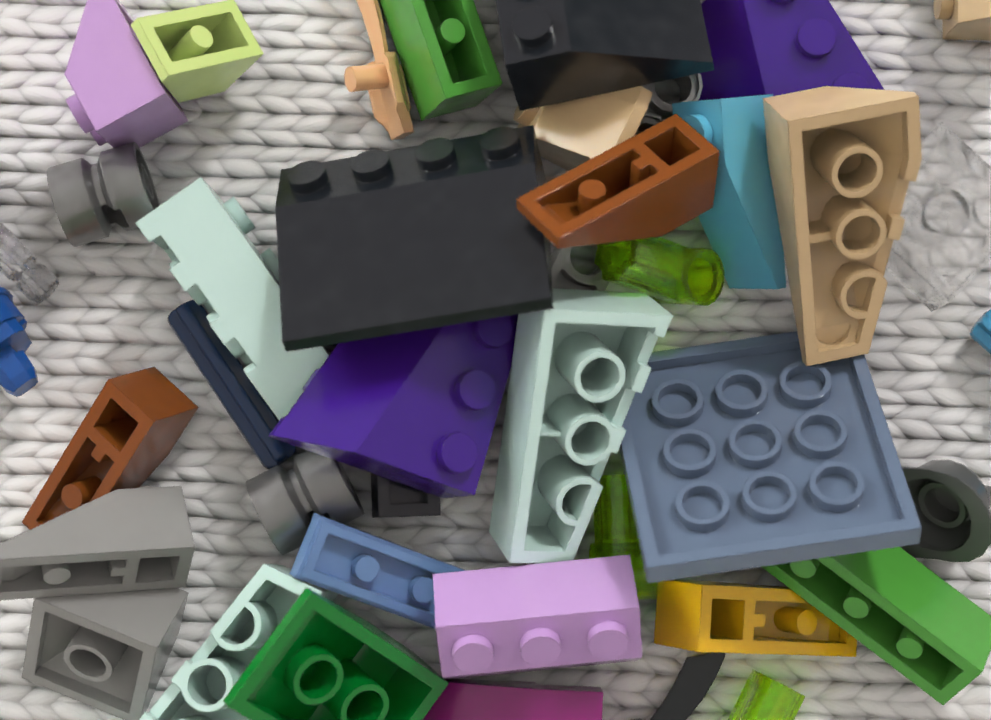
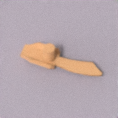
(382, 77)

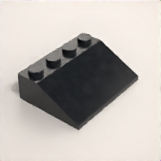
(598, 46)
(410, 239)

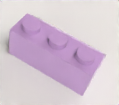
(537, 617)

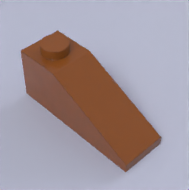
(629, 190)
(116, 444)

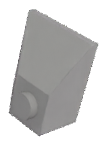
(104, 646)

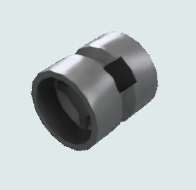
(102, 194)
(290, 498)

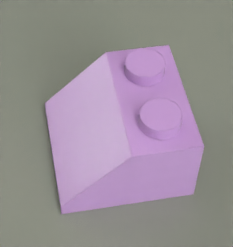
(115, 82)

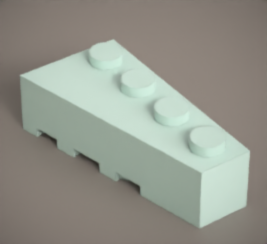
(236, 287)
(566, 415)
(233, 643)

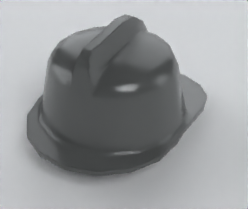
(951, 511)

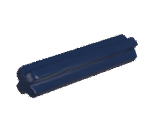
(229, 383)

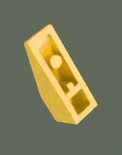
(744, 620)

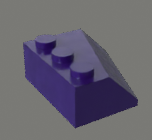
(779, 49)
(409, 404)

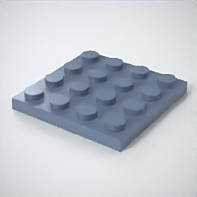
(760, 460)

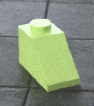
(198, 48)

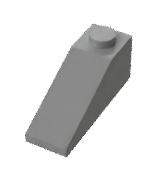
(105, 546)

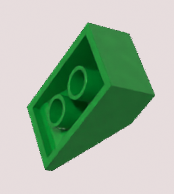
(333, 668)

